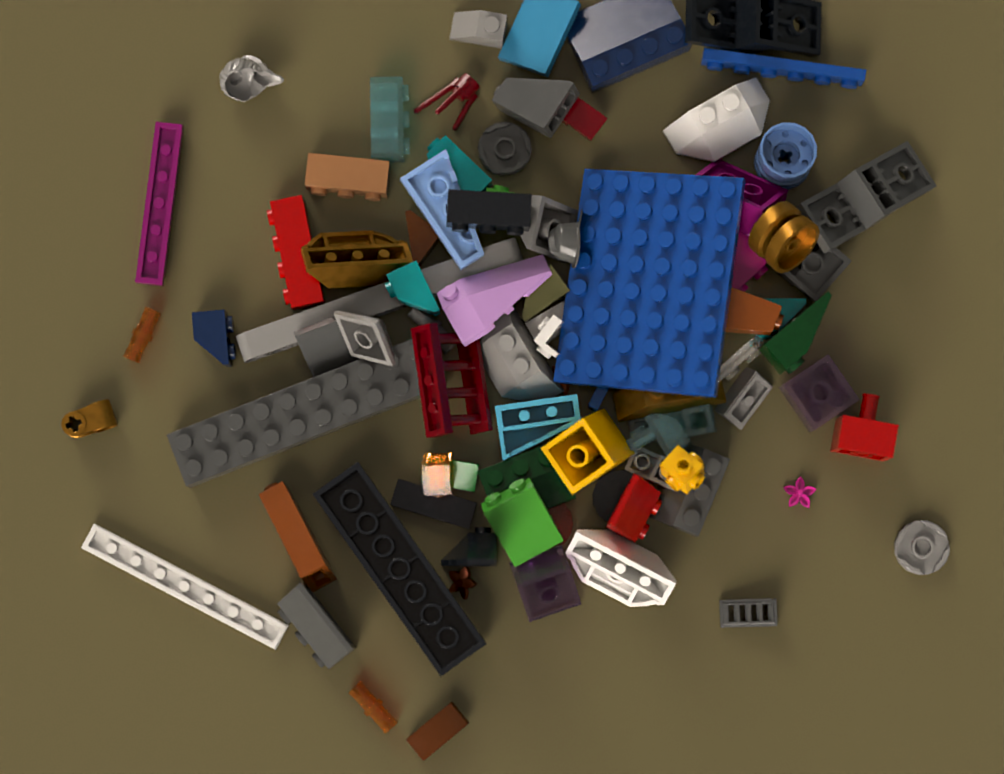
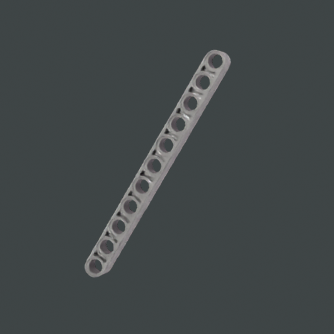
(369, 302)

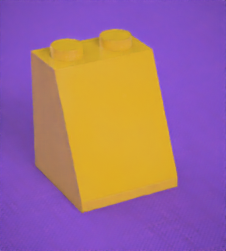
(587, 450)

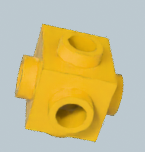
(683, 470)

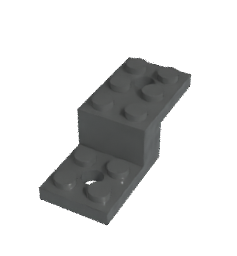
(867, 196)

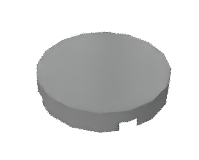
(921, 547)

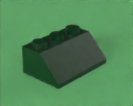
(525, 465)

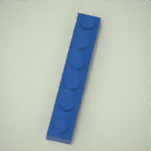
(773, 66)

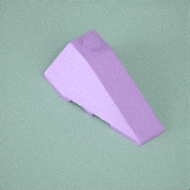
(480, 299)

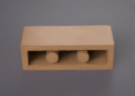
(347, 176)

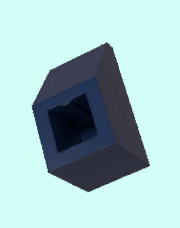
(213, 332)

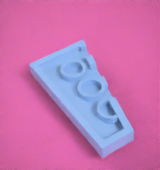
(429, 190)

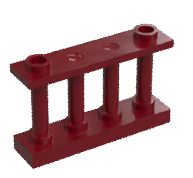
(433, 386)

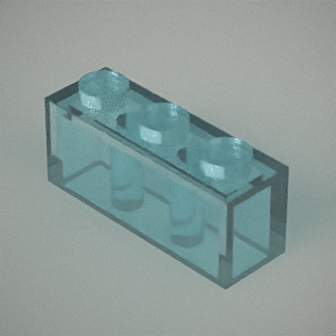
(389, 119)

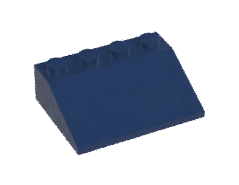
(625, 38)

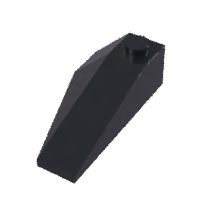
(474, 550)

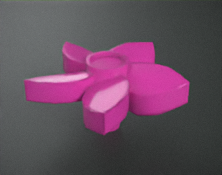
(799, 493)

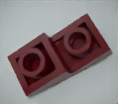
(584, 119)

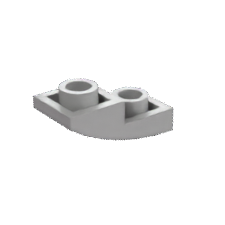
(647, 466)

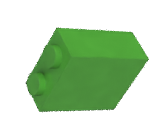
(521, 521)

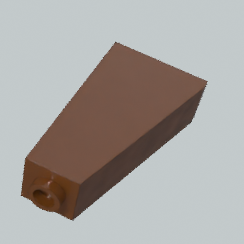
(752, 314)
(297, 536)

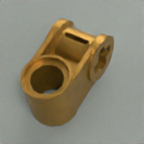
(94, 418)

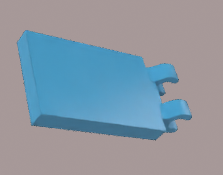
(539, 34)

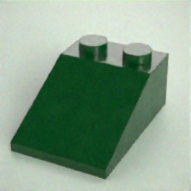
(793, 341)

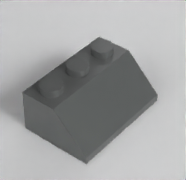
(690, 510)
(315, 626)

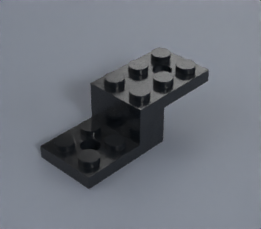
(755, 25)

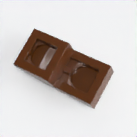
(437, 731)

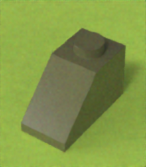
(544, 296)

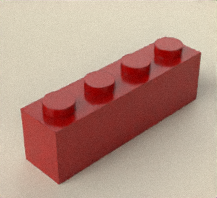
(292, 234)

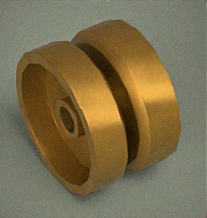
(783, 237)

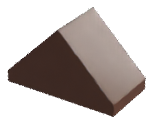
(421, 237)

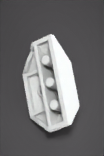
(720, 123)
(620, 568)

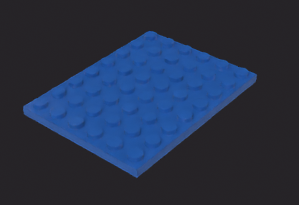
(651, 282)

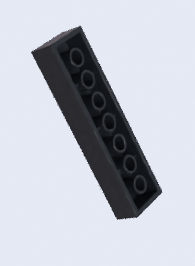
(399, 569)

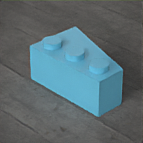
(534, 421)

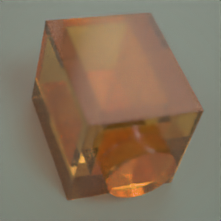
(437, 474)

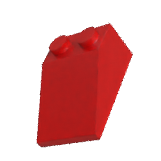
(634, 509)

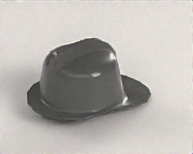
(565, 242)

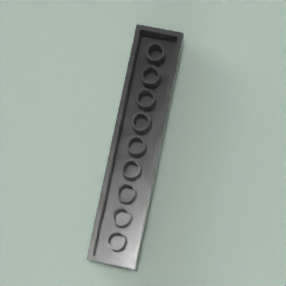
(294, 416)

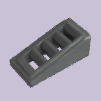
(771, 607)

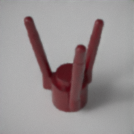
(463, 89)

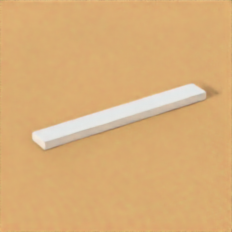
(185, 586)

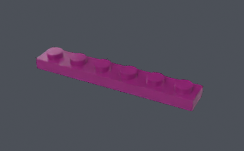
(159, 203)

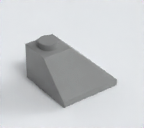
(544, 217)
(366, 337)

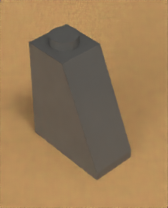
(536, 102)

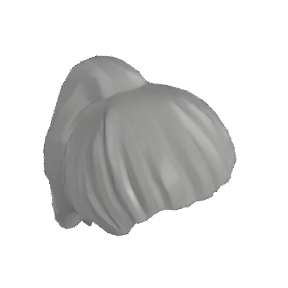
(247, 78)

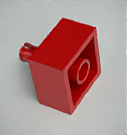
(864, 434)

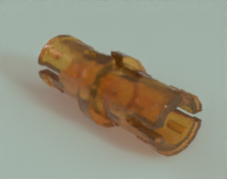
(142, 335)
(373, 707)

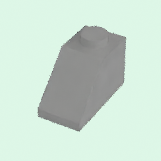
(479, 28)

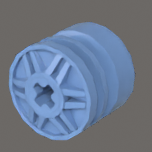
(783, 142)

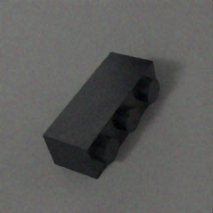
(488, 211)

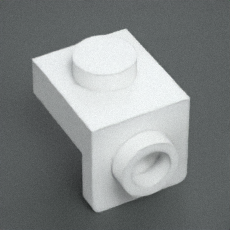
(548, 329)

